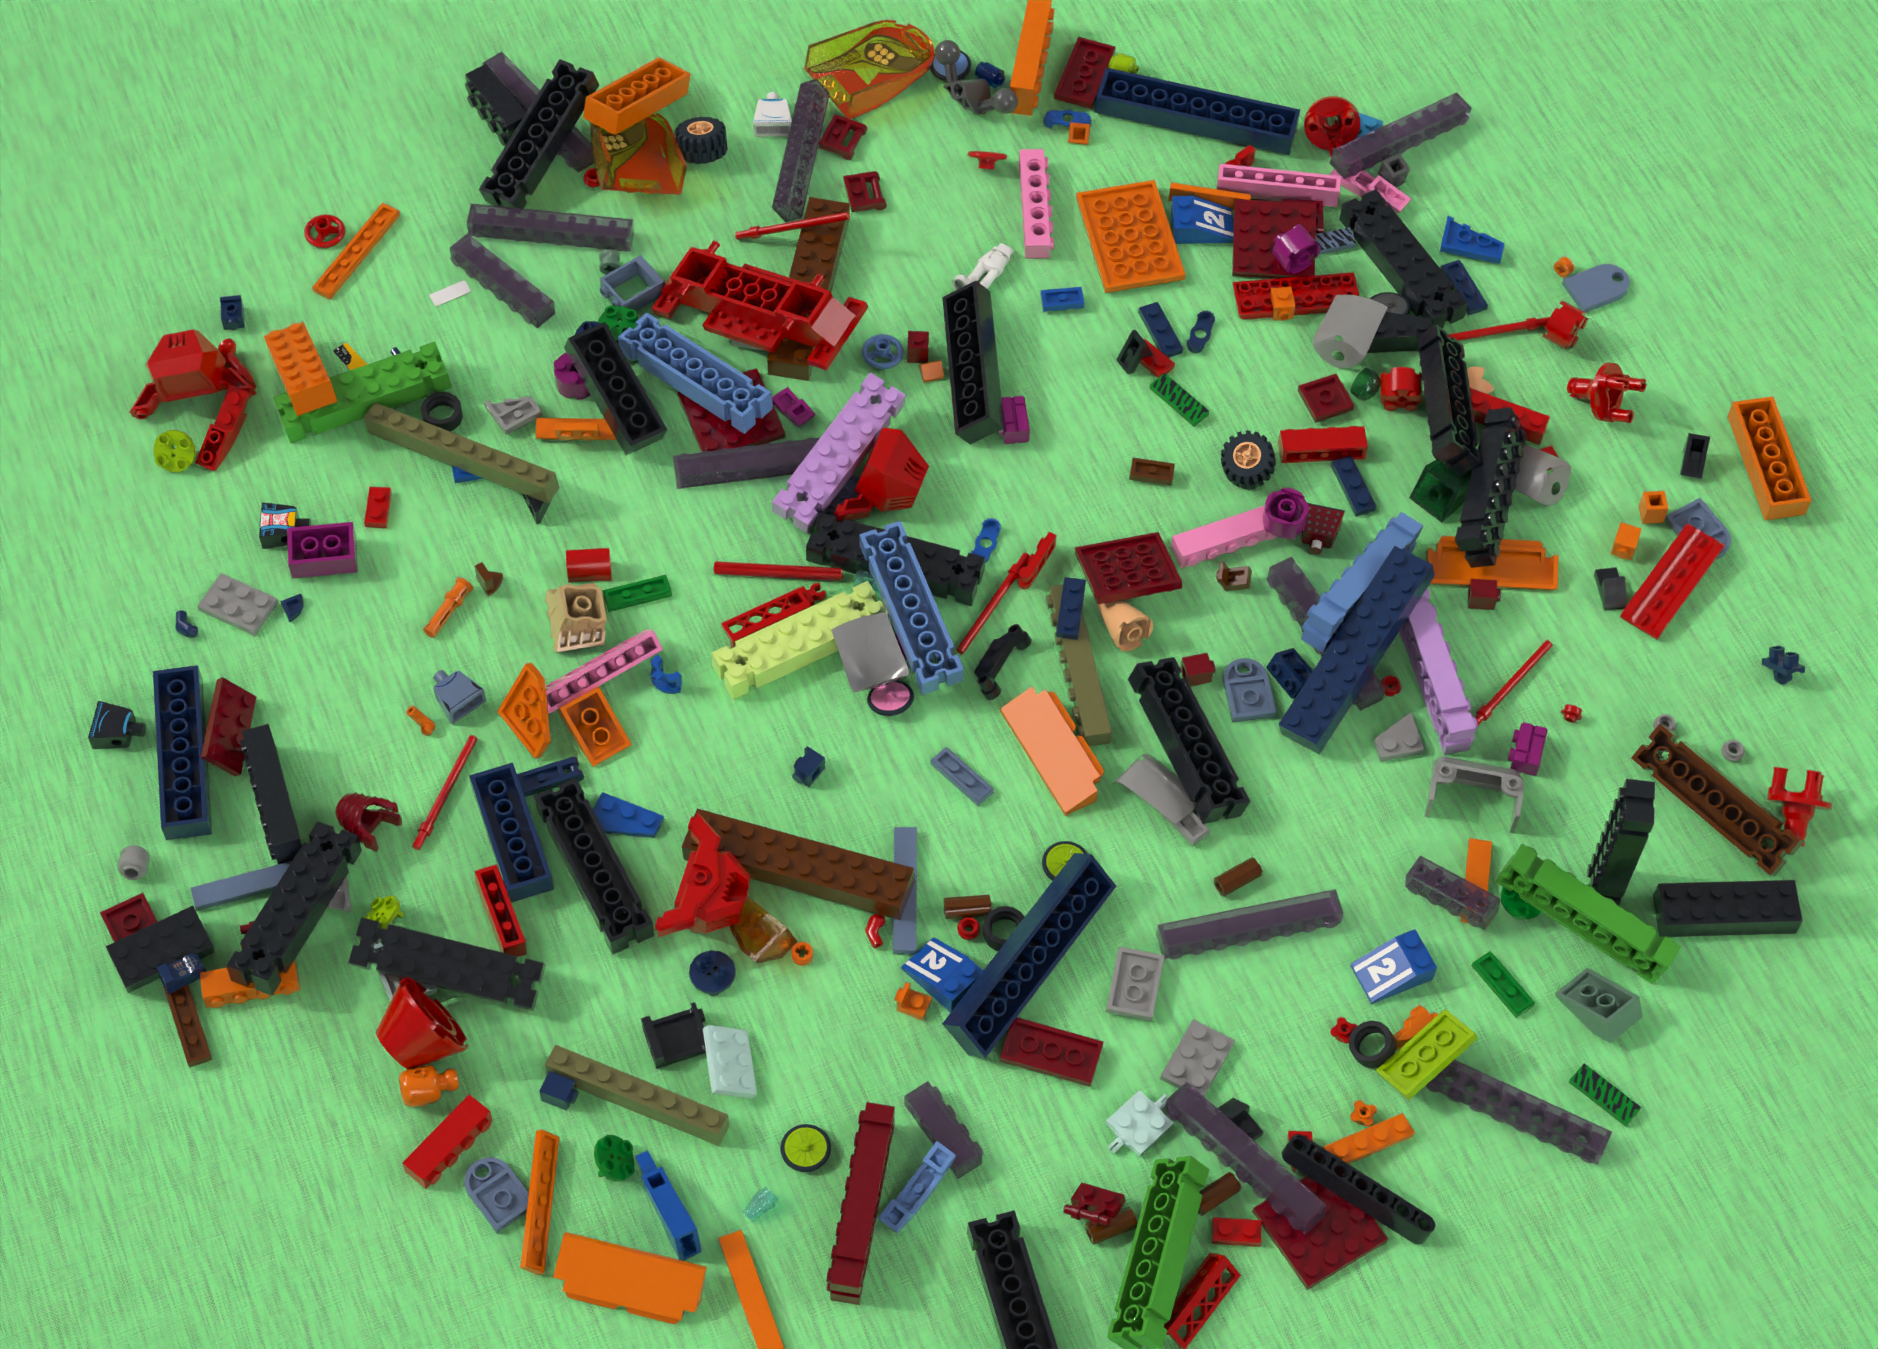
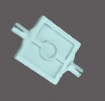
(1139, 1123)

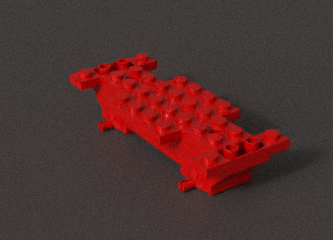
(760, 305)

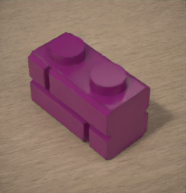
(1015, 420)
(1528, 748)

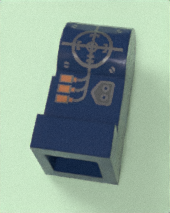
(181, 972)

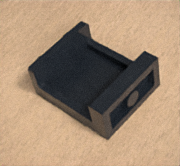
(675, 1036)

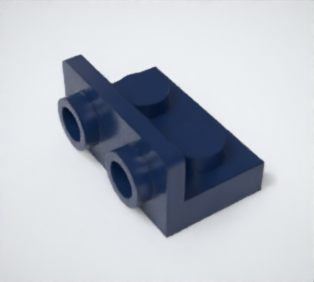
(1289, 671)

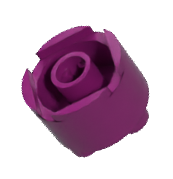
(1295, 249)
(568, 379)
(1285, 513)

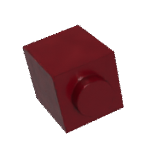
(917, 346)
(1483, 594)
(1197, 669)

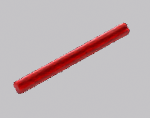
(780, 571)

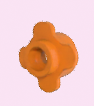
(1361, 1119)

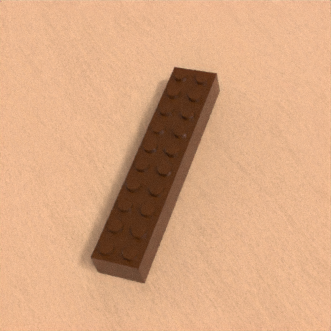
(815, 253)
(812, 866)

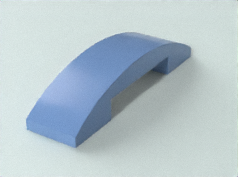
(918, 1188)

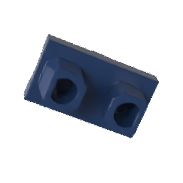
(1783, 664)

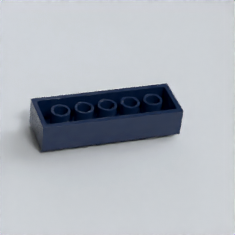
(511, 832)

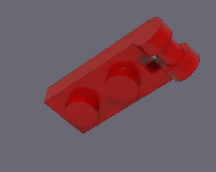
(1037, 561)

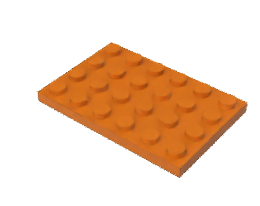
(1130, 236)

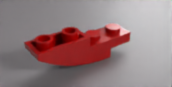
(225, 429)

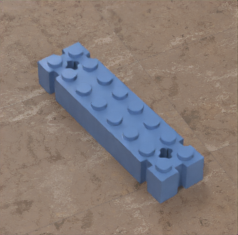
(696, 373)
(1336, 605)
(911, 607)

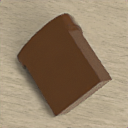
(488, 580)

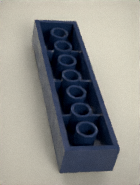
(180, 742)

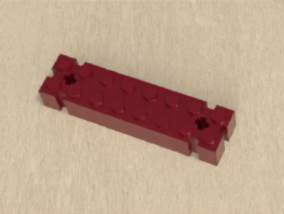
(860, 1203)

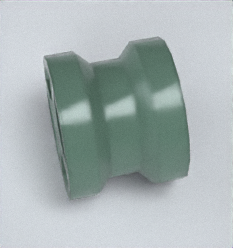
(609, 261)

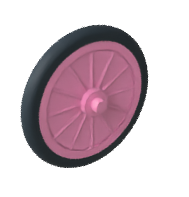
(890, 698)

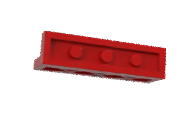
(767, 618)
(1196, 1290)

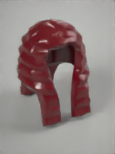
(356, 819)

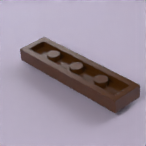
(188, 1026)

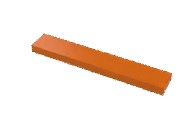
(356, 251)
(539, 1202)
(750, 1291)

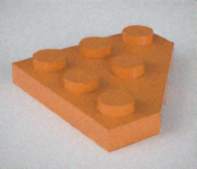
(527, 710)

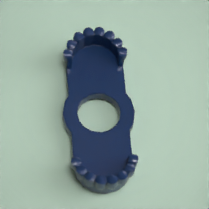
(1205, 323)

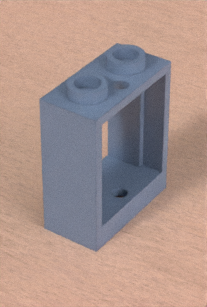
(635, 267)

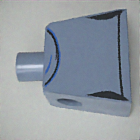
(457, 694)

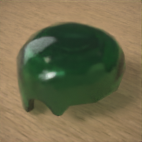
(1366, 384)

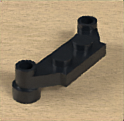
(995, 658)

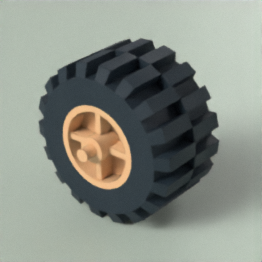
(702, 139)
(1248, 459)

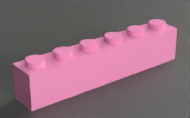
(1279, 184)
(1220, 537)

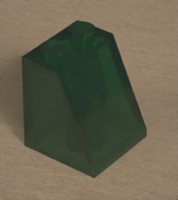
(1440, 490)

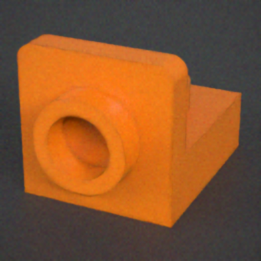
(912, 1002)

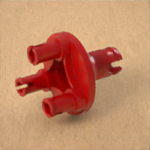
(1333, 132)
(1606, 392)
(1798, 806)

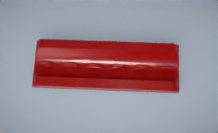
(1310, 293)
(1672, 581)

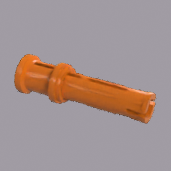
(452, 600)

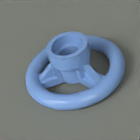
(882, 349)

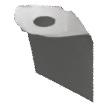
(1356, 322)
(1534, 479)
(870, 652)
(1158, 787)

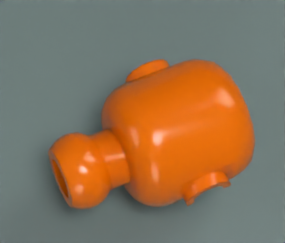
(424, 1085)

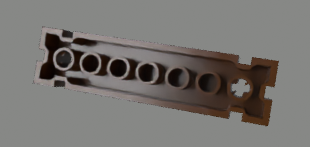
(1717, 799)

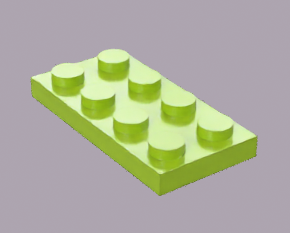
(1426, 1054)

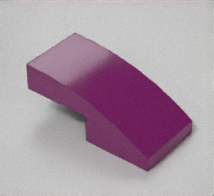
(792, 408)

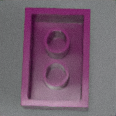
(322, 550)

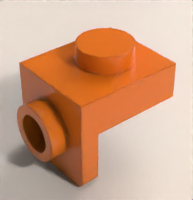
(1282, 303)

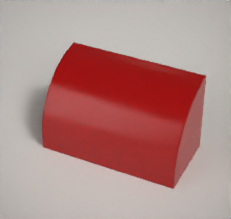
(588, 565)

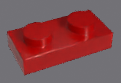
(1158, 363)
(378, 507)
(1236, 1231)

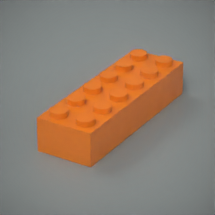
(1032, 55)
(636, 95)
(300, 368)
(1769, 458)

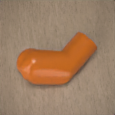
(426, 724)

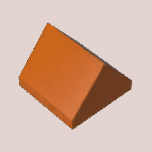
(1079, 133)
(931, 370)

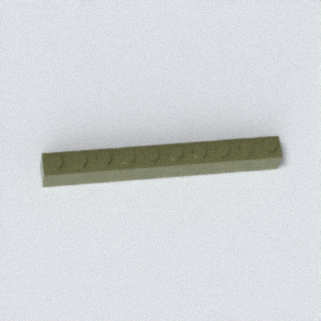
(461, 452)

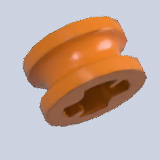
(1564, 267)
(807, 958)

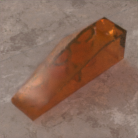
(761, 934)

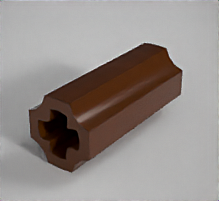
(1237, 876)
(967, 906)
(1218, 1192)
(1121, 1223)

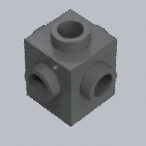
(1394, 170)

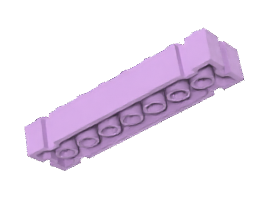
(838, 453)
(1438, 678)

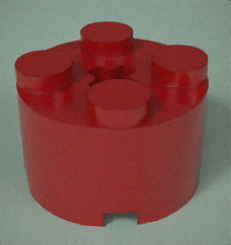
(1565, 325)
(1401, 389)

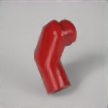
(872, 928)

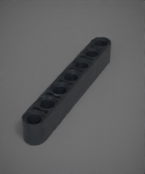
(1358, 1189)

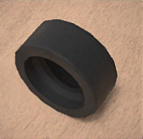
(440, 399)
(994, 915)
(1364, 1030)

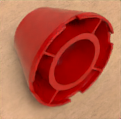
(418, 1028)

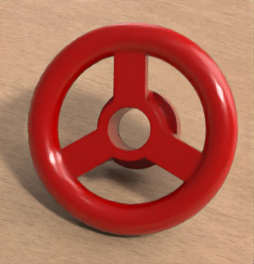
(987, 159)
(324, 229)

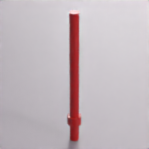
(756, 231)
(1529, 324)
(1013, 574)
(1485, 711)
(426, 827)

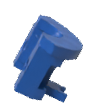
(664, 682)

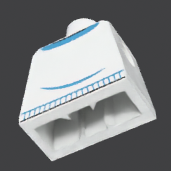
(772, 117)

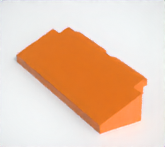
(1518, 565)
(1054, 750)
(629, 1278)

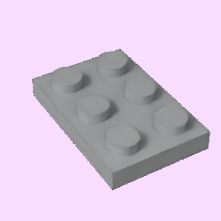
(237, 604)
(1135, 983)
(1197, 1058)

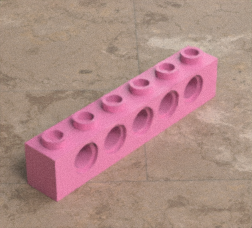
(1034, 203)
(601, 669)

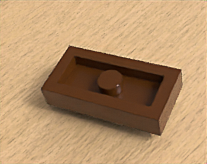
(1152, 471)

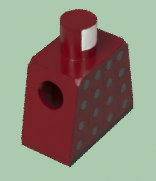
(1321, 527)

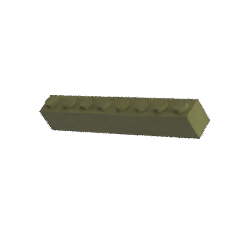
(1082, 678)
(639, 1095)

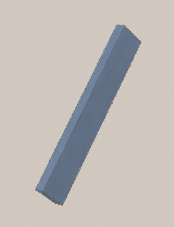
(906, 854)
(238, 886)

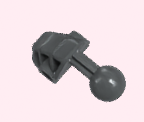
(972, 93)

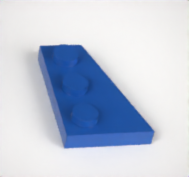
(1465, 242)
(626, 818)

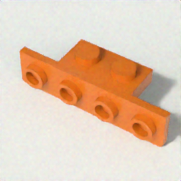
(573, 429)

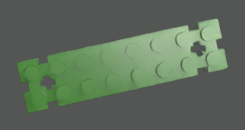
(385, 382)
(1588, 913)
(1158, 1253)

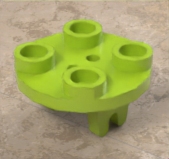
(164, 450)
(385, 910)

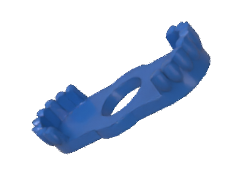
(1054, 117)
(989, 531)

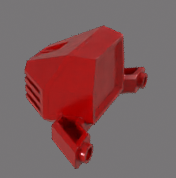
(184, 368)
(888, 479)
(711, 887)

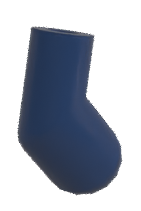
(184, 627)

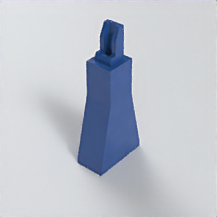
(669, 1208)

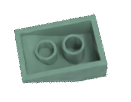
(1601, 1004)

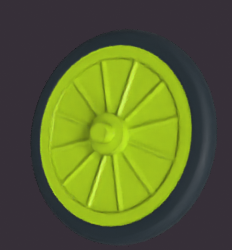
(1058, 855)
(805, 1148)

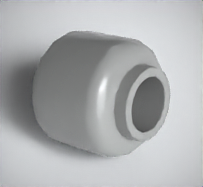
(133, 862)

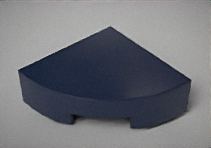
(293, 606)

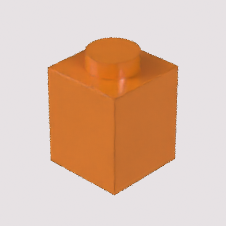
(1653, 507)
(1626, 541)

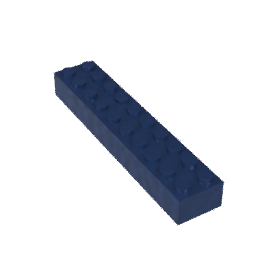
(1197, 111)
(1356, 650)
(1029, 955)

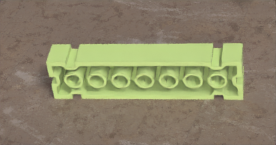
(791, 641)

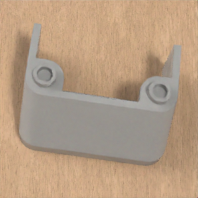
(1449, 770)

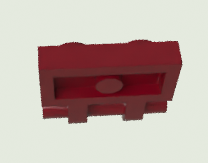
(1094, 1204)

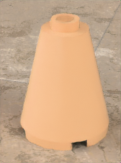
(1125, 624)

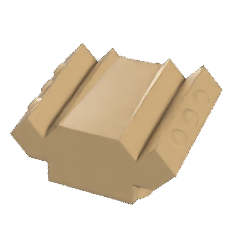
(576, 616)

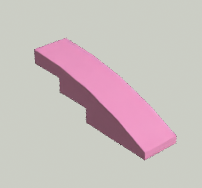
(1364, 183)

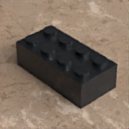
(493, 102)
(160, 943)

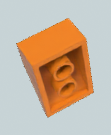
(594, 726)

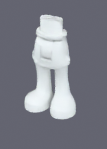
(991, 264)

